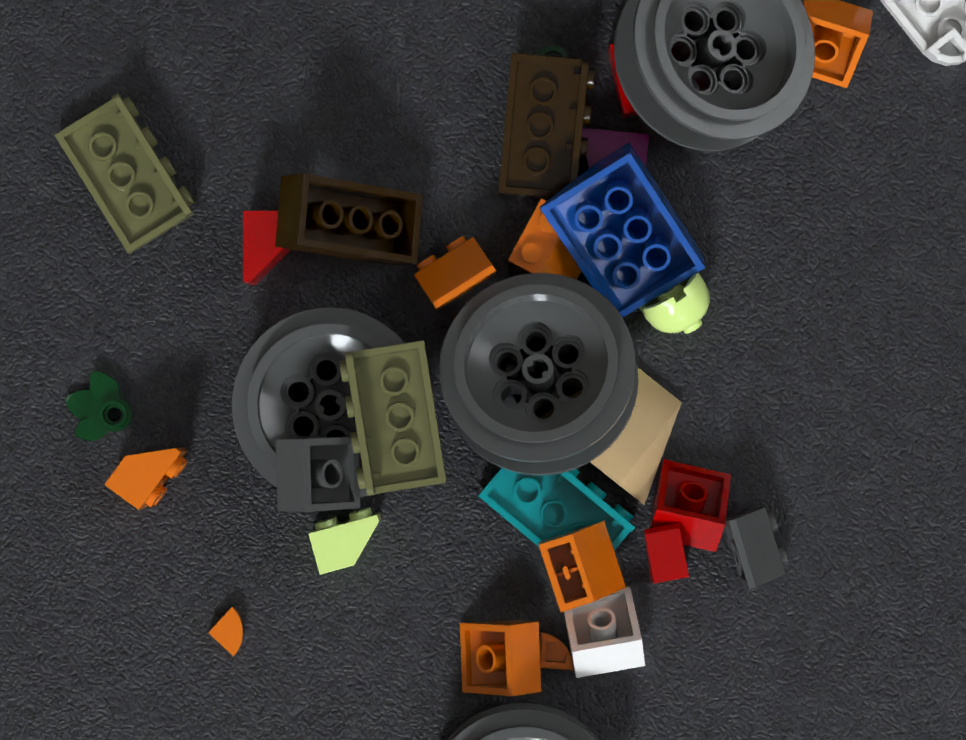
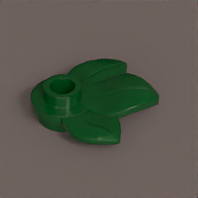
(95, 405)

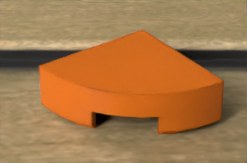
(229, 631)
(554, 653)

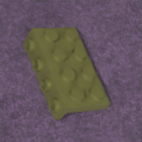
(126, 173)
(393, 418)

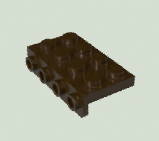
(544, 123)

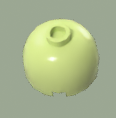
(679, 307)

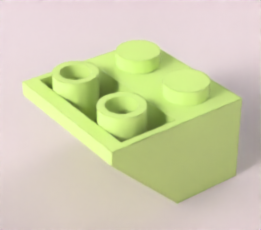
(342, 543)

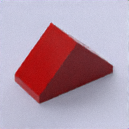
(665, 553)

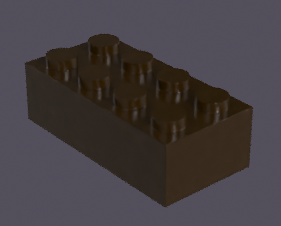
(348, 220)

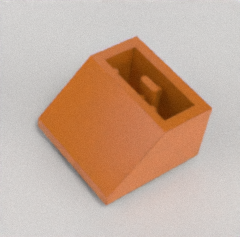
(142, 476)
(581, 566)

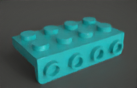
(553, 505)

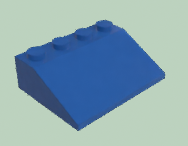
(623, 231)

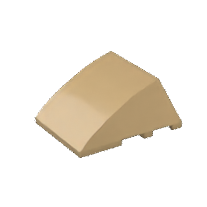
(639, 448)

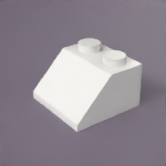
(605, 635)

